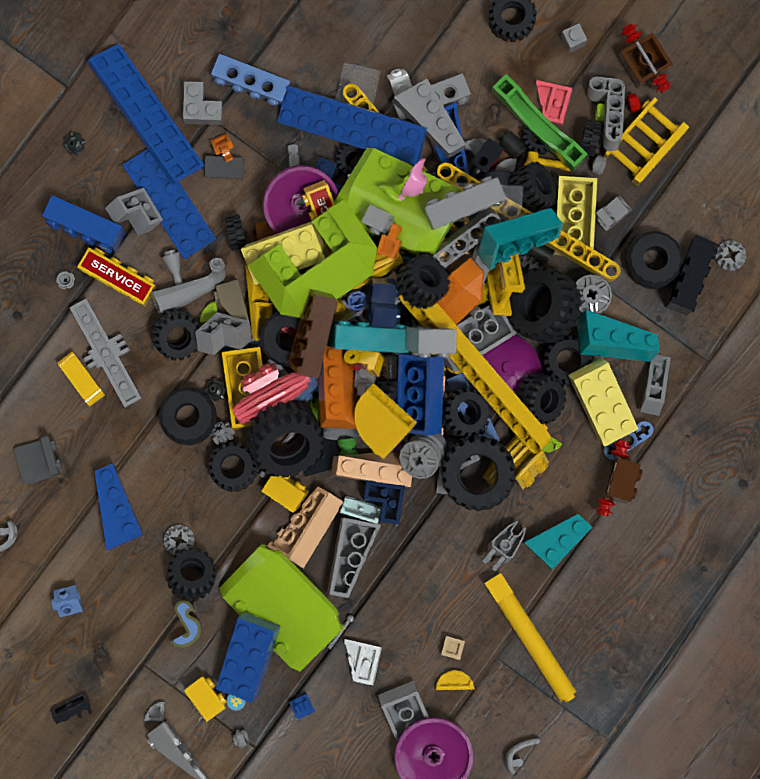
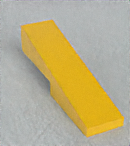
(259, 306)

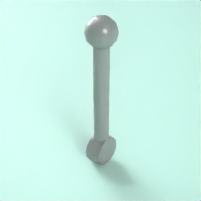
(350, 618)

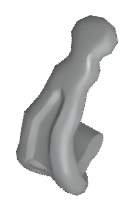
(12, 532)
(510, 762)

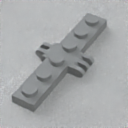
(106, 353)

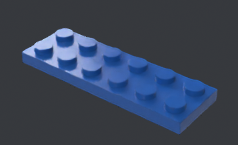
(175, 207)

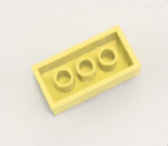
(576, 210)
(301, 244)
(603, 402)

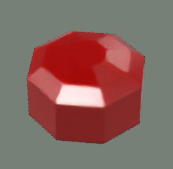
(633, 103)

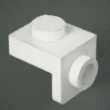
(399, 81)

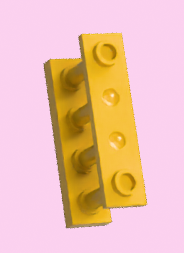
(663, 144)
(502, 282)

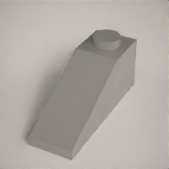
(655, 385)

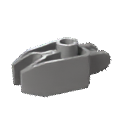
(504, 548)

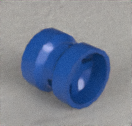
(355, 296)

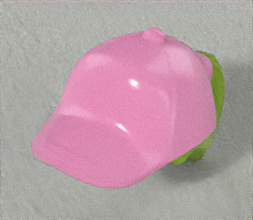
(409, 186)

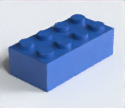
(84, 224)
(421, 391)
(248, 657)

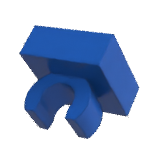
(302, 706)

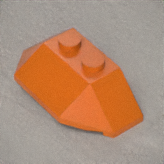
(464, 291)

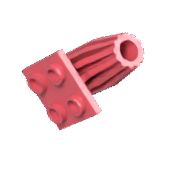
(267, 390)

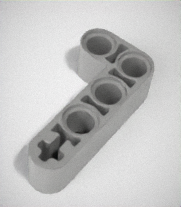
(607, 94)

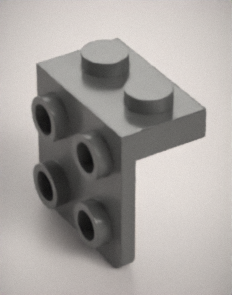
(38, 460)

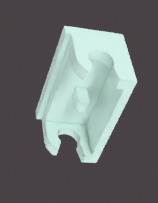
(360, 510)

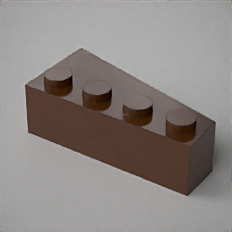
(312, 334)

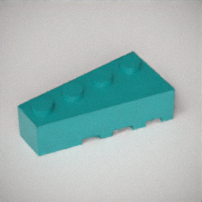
(518, 236)
(367, 338)
(614, 339)

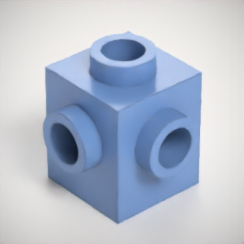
(67, 601)

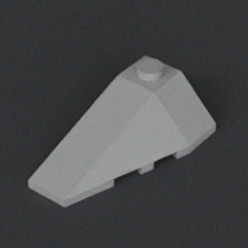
(170, 745)

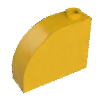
(381, 421)

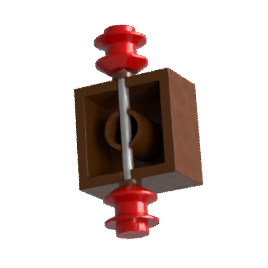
(645, 59)
(621, 480)

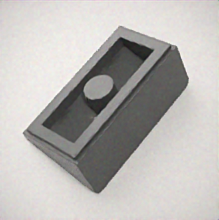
(218, 168)

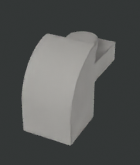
(613, 213)

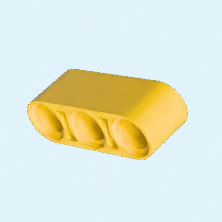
(81, 379)

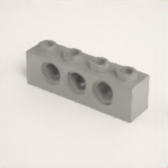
(455, 84)

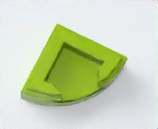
(208, 312)
(551, 446)

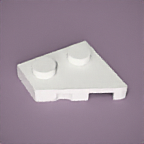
(363, 661)

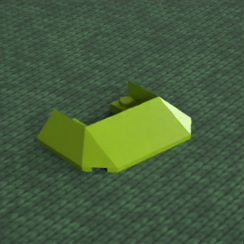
(339, 273)

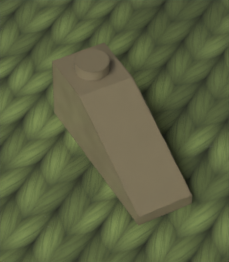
(231, 300)

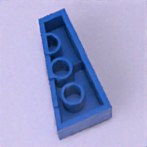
(457, 160)

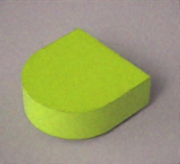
(599, 113)

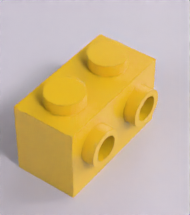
(286, 492)
(206, 698)

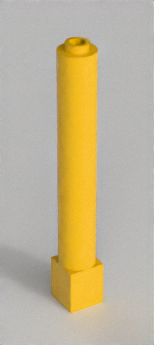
(530, 637)

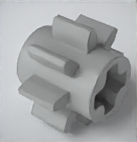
(222, 433)

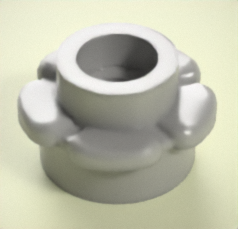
(65, 275)
(241, 738)

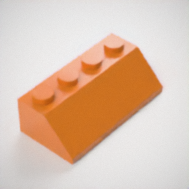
(336, 391)

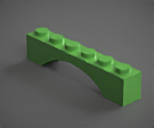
(555, 140)

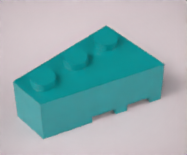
(558, 541)

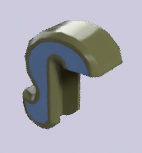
(191, 624)

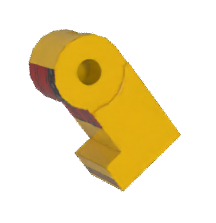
(366, 360)

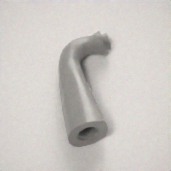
(187, 292)

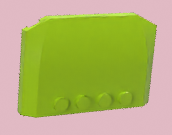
(379, 169)
(280, 593)

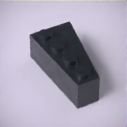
(691, 276)

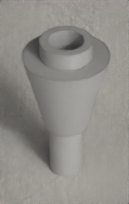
(172, 262)

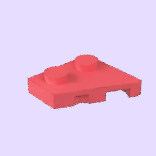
(554, 101)

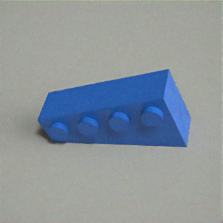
(117, 513)

